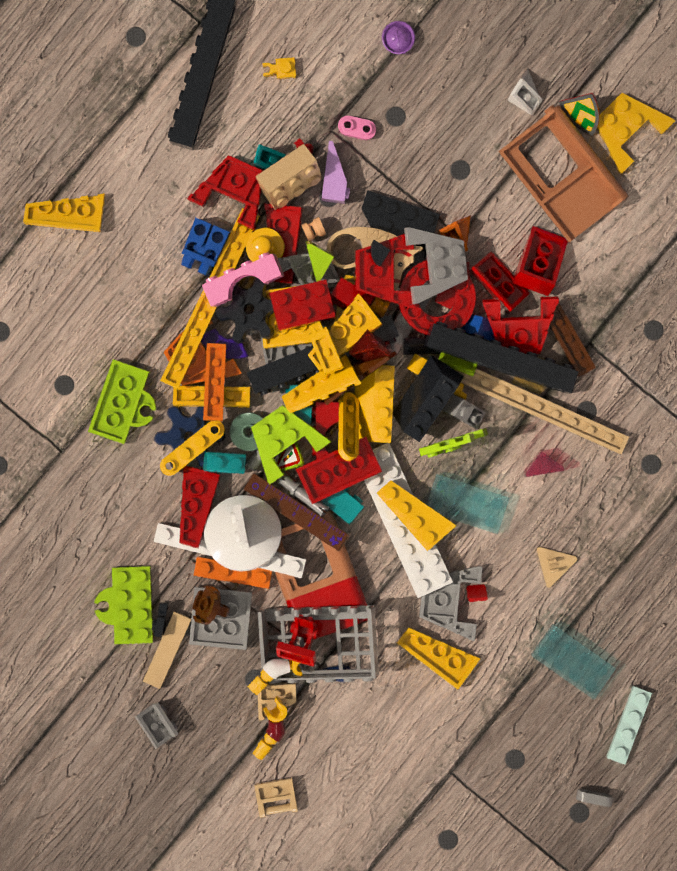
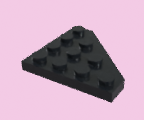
(395, 215)

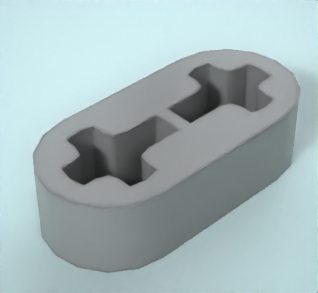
(594, 797)

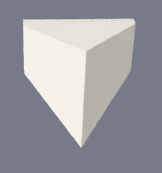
(525, 94)

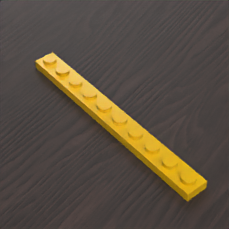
(203, 311)

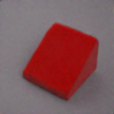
(446, 298)
(476, 593)

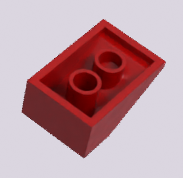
(540, 261)

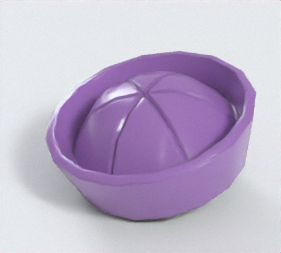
(398, 37)

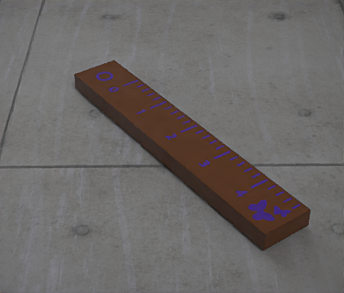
(296, 512)

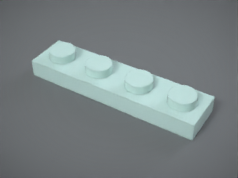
(629, 725)

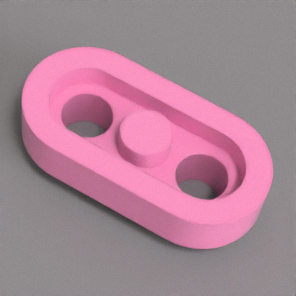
(356, 128)

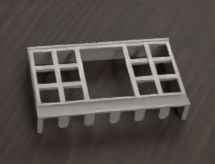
(323, 613)

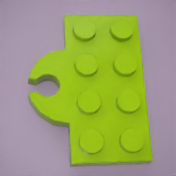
(122, 402)
(129, 605)

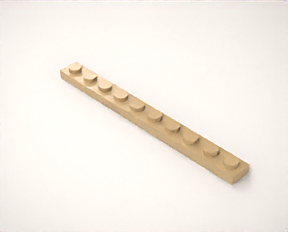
(546, 410)

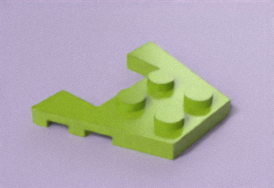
(279, 432)
(452, 443)

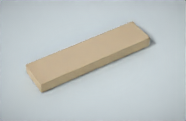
(167, 650)

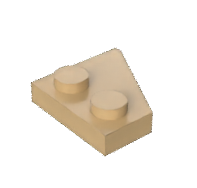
(266, 697)

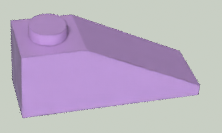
(335, 183)

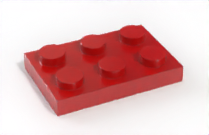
(302, 305)

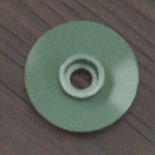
(238, 431)

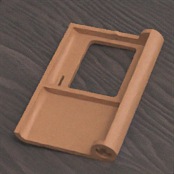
(580, 196)

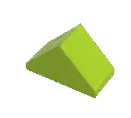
(319, 259)

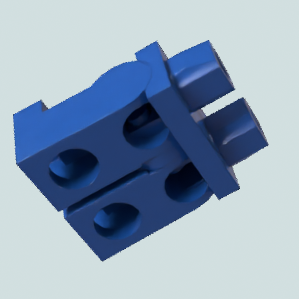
(202, 251)

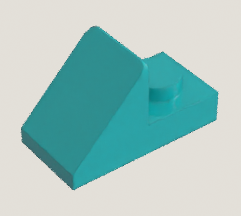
(266, 157)

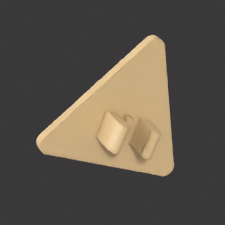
(554, 564)

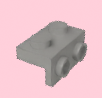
(157, 724)

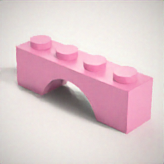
(220, 289)

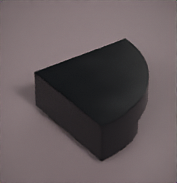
(378, 252)

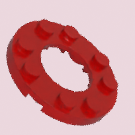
(457, 317)

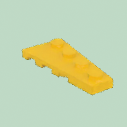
(418, 518)

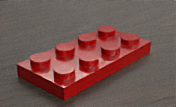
(333, 473)

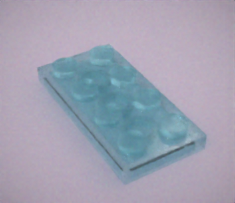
(467, 503)
(573, 661)

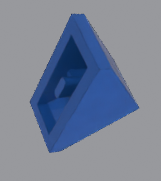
(480, 326)

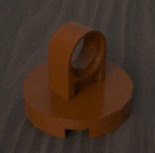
(208, 605)

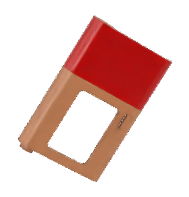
(336, 590)

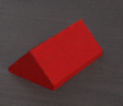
(498, 281)

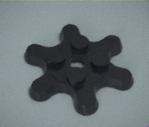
(247, 322)

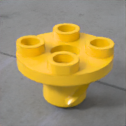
(264, 241)

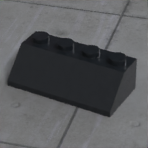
(426, 397)

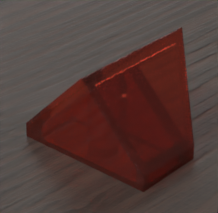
(370, 347)

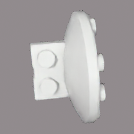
(242, 533)

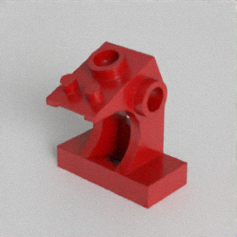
(304, 628)

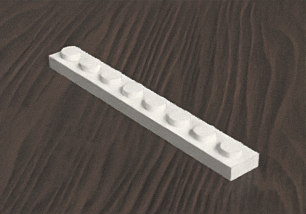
(279, 563)

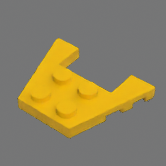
(622, 120)

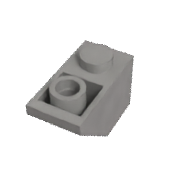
(464, 411)

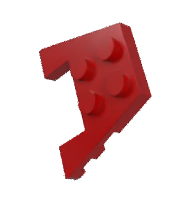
(237, 182)
(380, 280)
(521, 332)

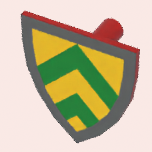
(582, 112)

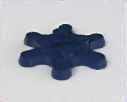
(181, 425)

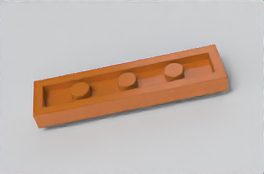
(214, 382)
(211, 569)

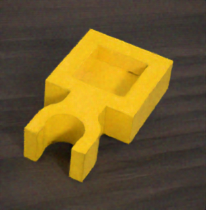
(284, 68)

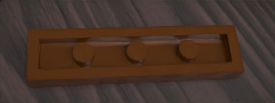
(570, 342)

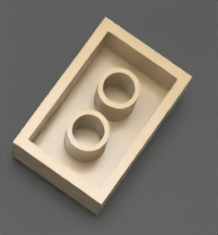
(289, 177)

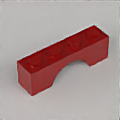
(325, 417)

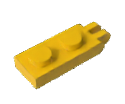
(325, 349)

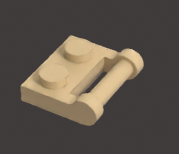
(275, 791)

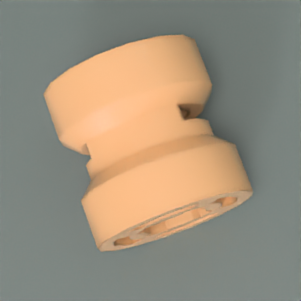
(317, 227)

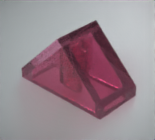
(542, 465)

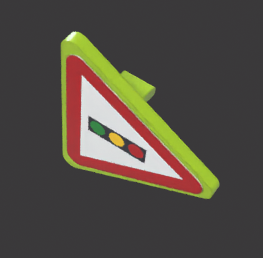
(290, 457)

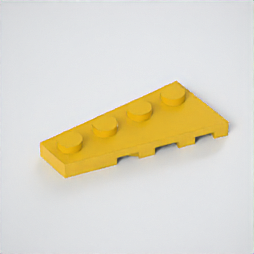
(75, 214)
(350, 327)
(321, 386)
(441, 658)

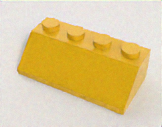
(376, 405)

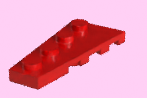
(287, 223)
(196, 502)

